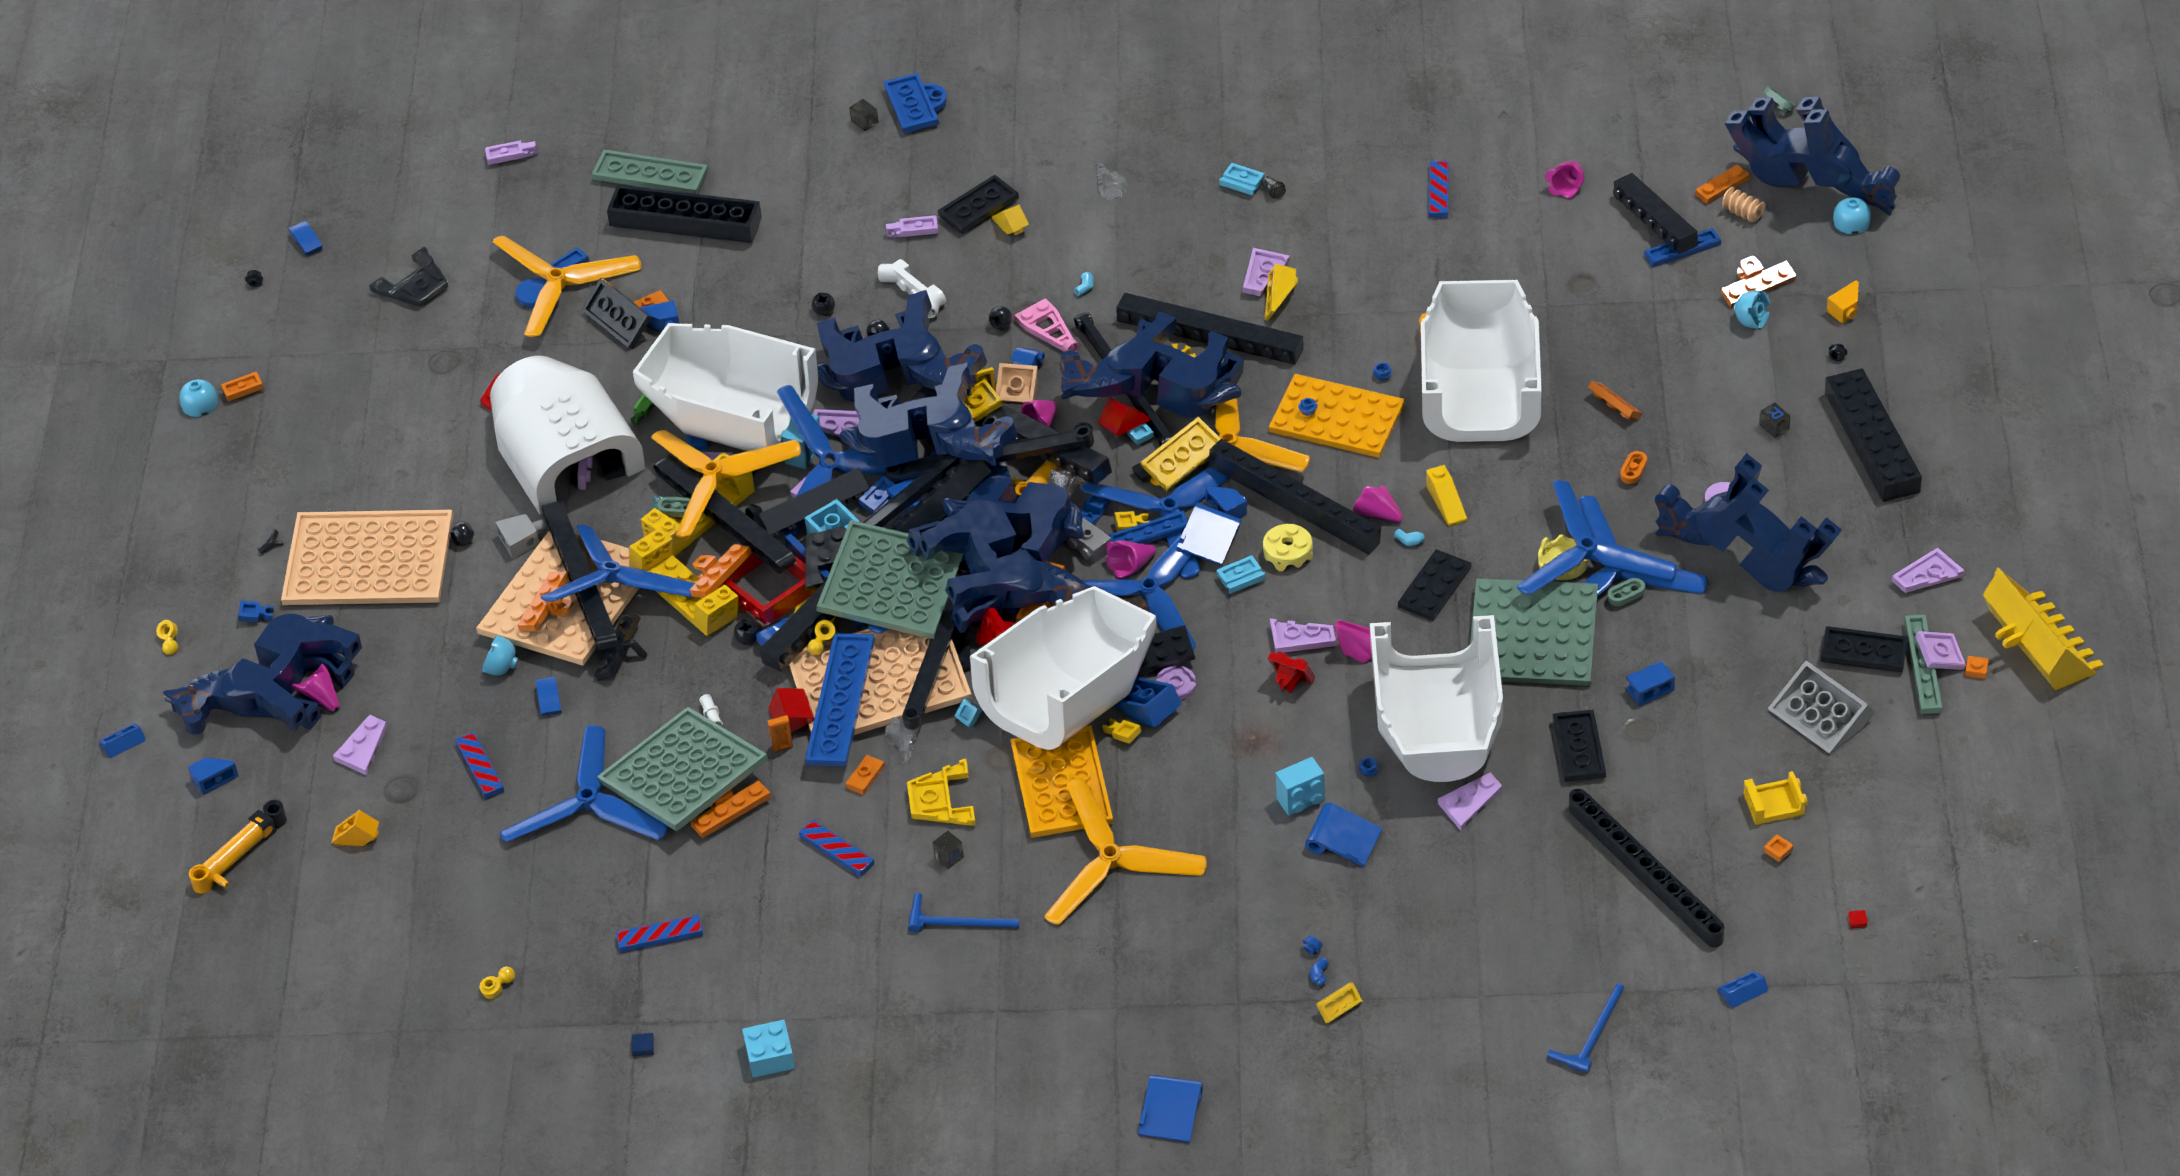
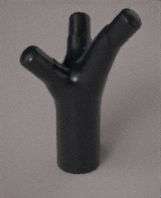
(271, 541)

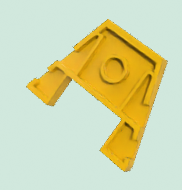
(931, 798)

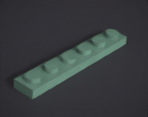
(1925, 677)

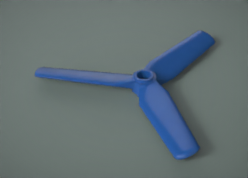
(819, 445)
(1181, 499)
(1601, 531)
(1589, 548)
(612, 572)
(1150, 588)
(589, 798)

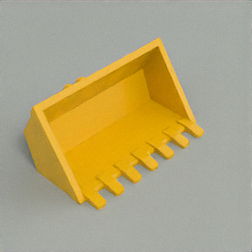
(2036, 633)

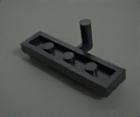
(612, 657)

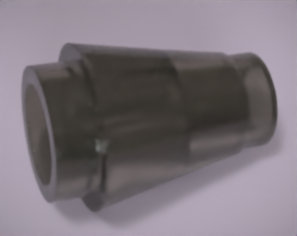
(1275, 188)

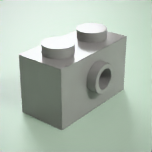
(1093, 543)

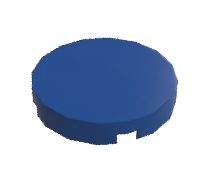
(528, 291)

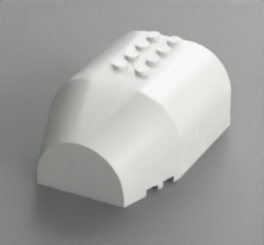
(1480, 362)
(726, 382)
(552, 418)
(1062, 666)
(1439, 707)

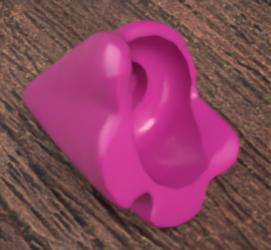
(1565, 179)
(1040, 410)
(1377, 504)
(1127, 557)
(1354, 640)
(319, 689)

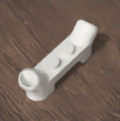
(900, 274)

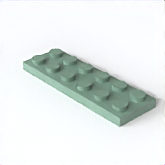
(649, 172)

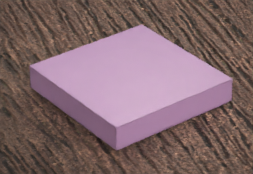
(1940, 650)

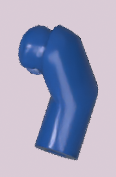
(1316, 971)

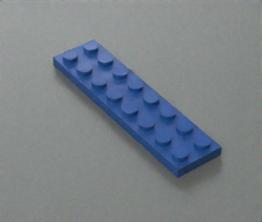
(840, 700)

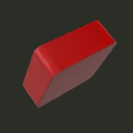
(1857, 919)

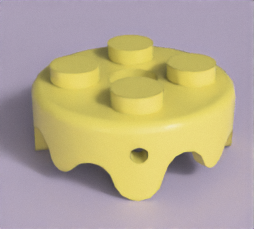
(1551, 549)
(1283, 554)

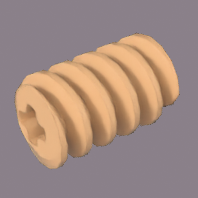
(1743, 205)

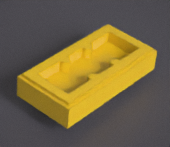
(1339, 1002)

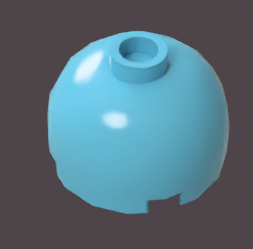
(1852, 215)
(1752, 308)
(198, 397)
(500, 657)

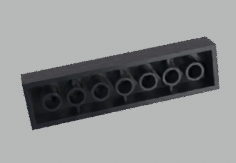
(684, 213)
(1873, 435)

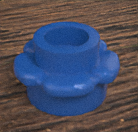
(1382, 371)
(1307, 406)
(1368, 766)
(1312, 945)

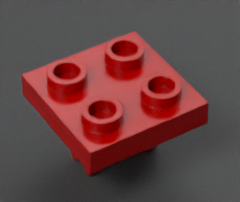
(991, 627)
(1290, 670)

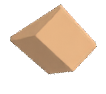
(1016, 382)

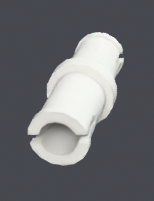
(710, 710)

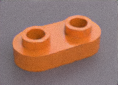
(1633, 467)

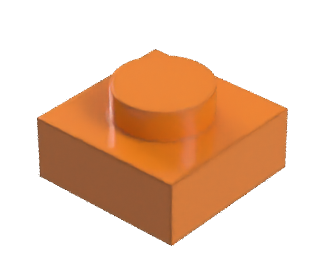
(1976, 667)
(1778, 848)

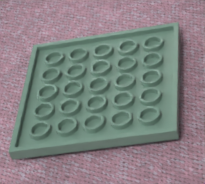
(885, 584)
(1541, 634)
(682, 768)

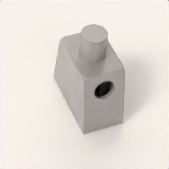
(519, 534)

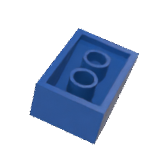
(1149, 702)

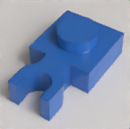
(251, 611)

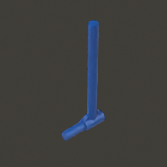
(918, 919)
(1581, 1061)

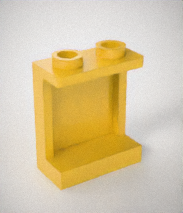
(1775, 799)

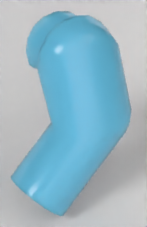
(1087, 284)
(1409, 539)

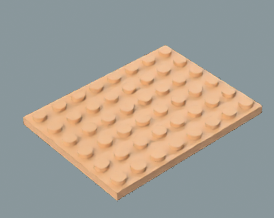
(367, 557)
(558, 636)
(889, 678)

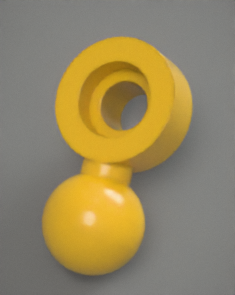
(167, 631)
(816, 646)
(505, 975)

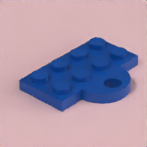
(915, 101)

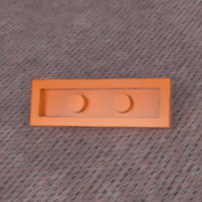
(1719, 185)
(1614, 401)

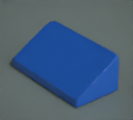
(122, 740)
(1743, 988)

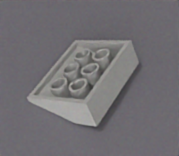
(1820, 708)

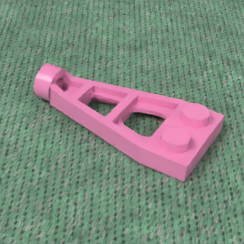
(1040, 312)

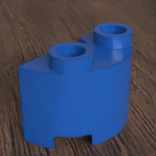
(1027, 356)

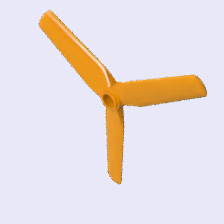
(559, 278)
(1228, 429)
(717, 470)
(1127, 857)

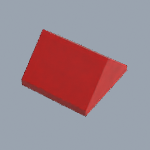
(1121, 417)
(794, 704)

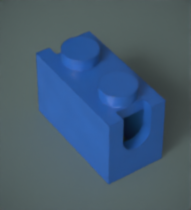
(1650, 683)

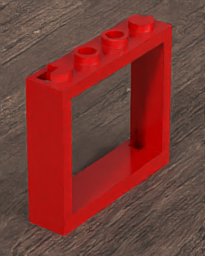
(779, 605)

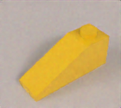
(1280, 283)
(1445, 495)

